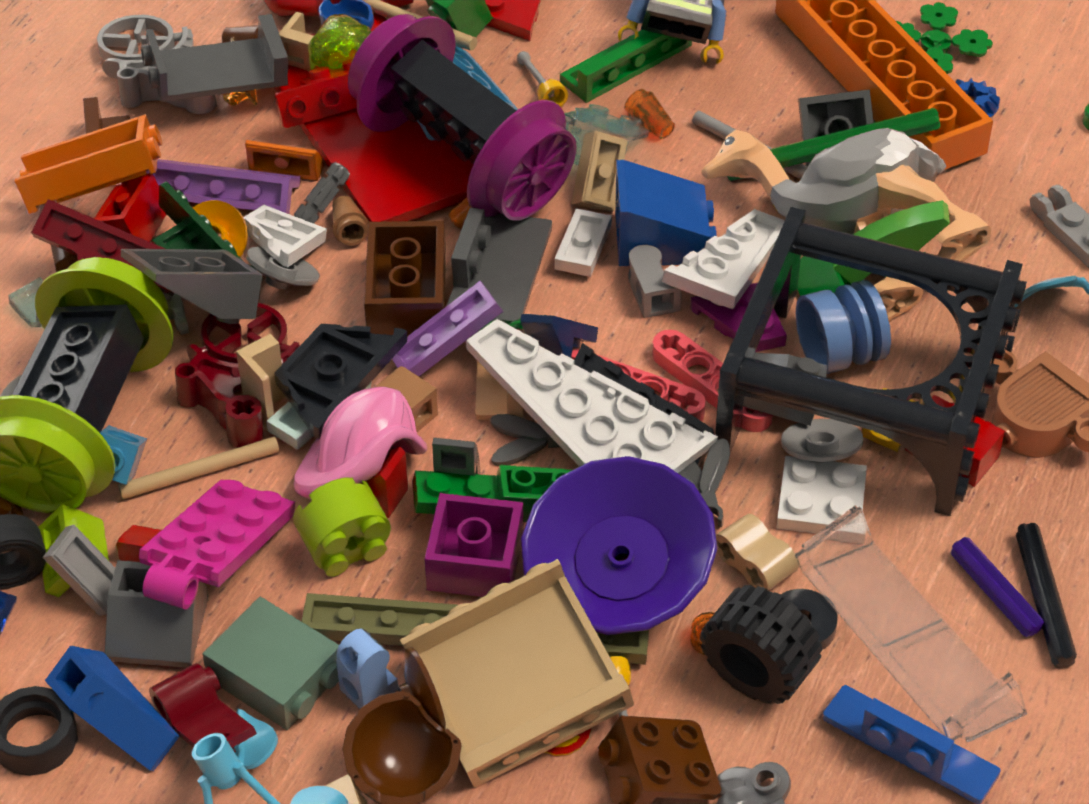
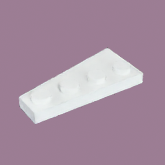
(727, 262)

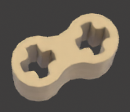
(756, 552)

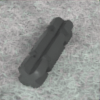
(323, 193)

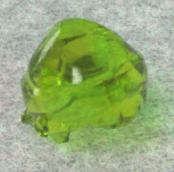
(337, 41)

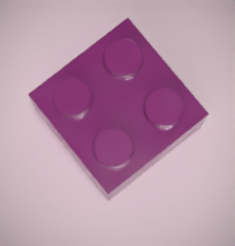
(473, 544)

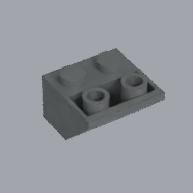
(147, 629)

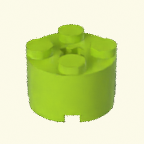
(342, 525)

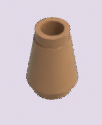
(349, 222)

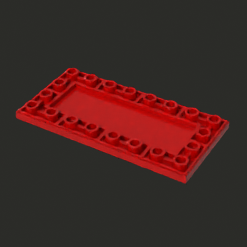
(391, 172)

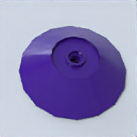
(629, 510)

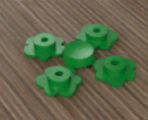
(937, 43)

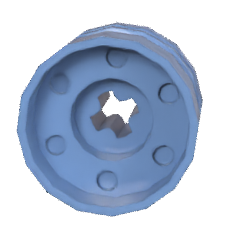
(844, 326)

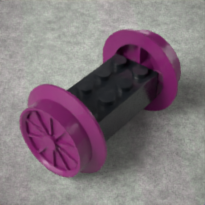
(410, 75)

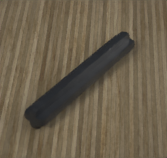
(1046, 595)

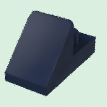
(557, 333)

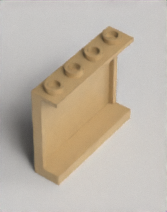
(519, 672)

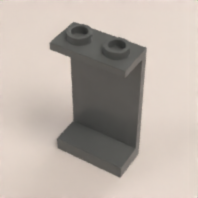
(219, 66)

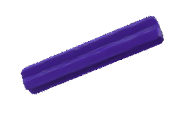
(997, 587)

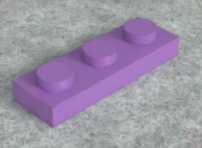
(448, 329)

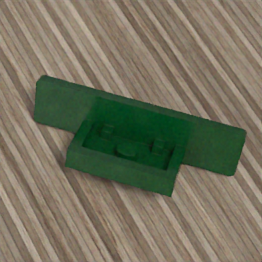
(191, 229)

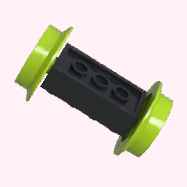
(97, 329)

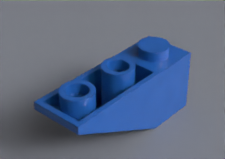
(112, 705)

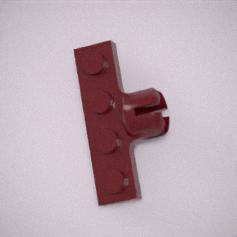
(86, 235)

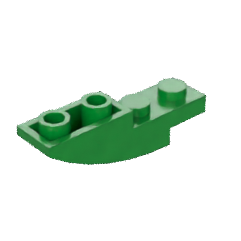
(509, 484)

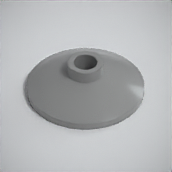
(278, 276)
(822, 440)

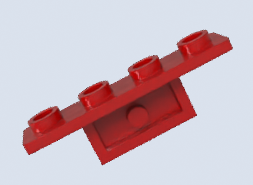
(318, 96)

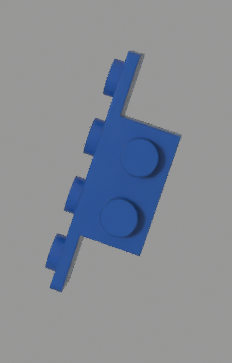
(912, 744)

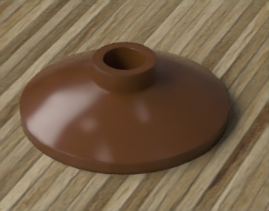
(421, 686)

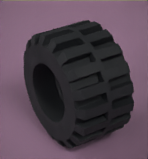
(761, 644)

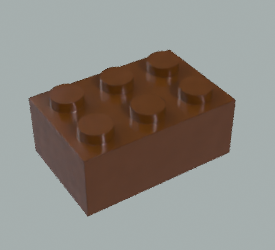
(404, 274)

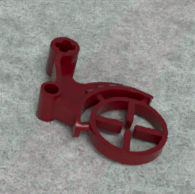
(215, 376)

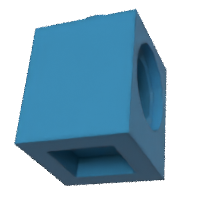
(126, 450)

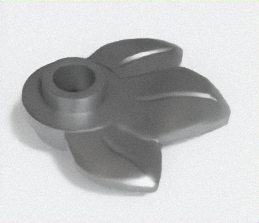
(743, 786)

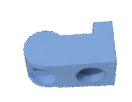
(363, 668)

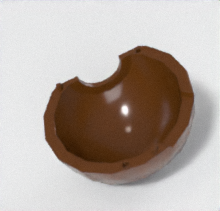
(399, 751)

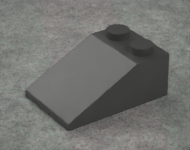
(204, 277)

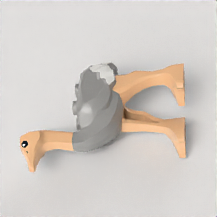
(856, 186)

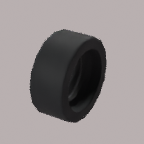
(50, 753)

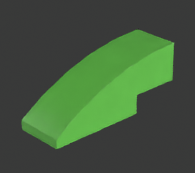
(905, 228)

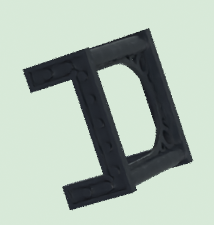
(927, 430)

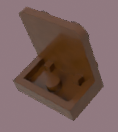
(657, 759)

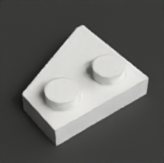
(283, 235)

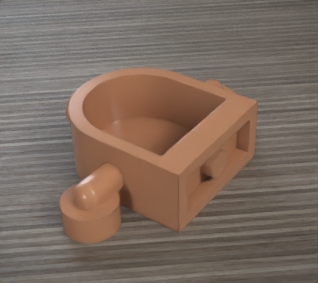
(1041, 406)

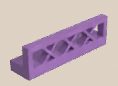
(234, 186)

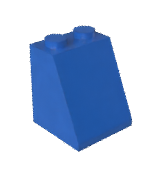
(660, 213)

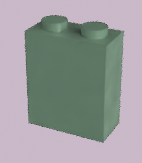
(273, 662)

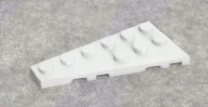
(584, 409)

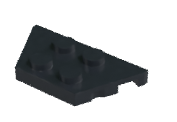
(332, 367)

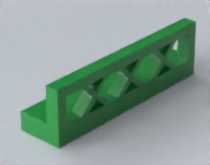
(620, 63)

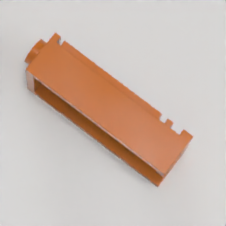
(89, 162)

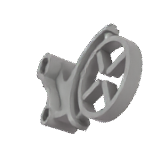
(129, 67)

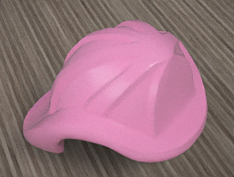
(359, 438)

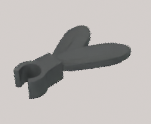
(530, 439)
(710, 478)

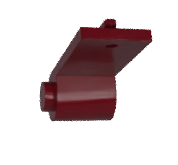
(193, 707)

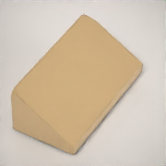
(597, 171)

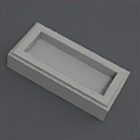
(82, 567)

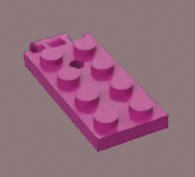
(211, 540)

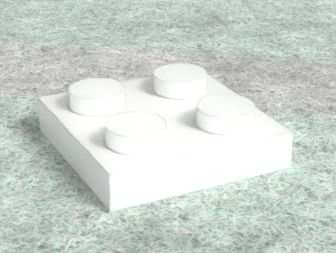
(818, 493)

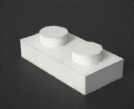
(583, 242)

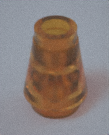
(648, 109)

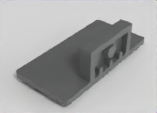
(502, 257)

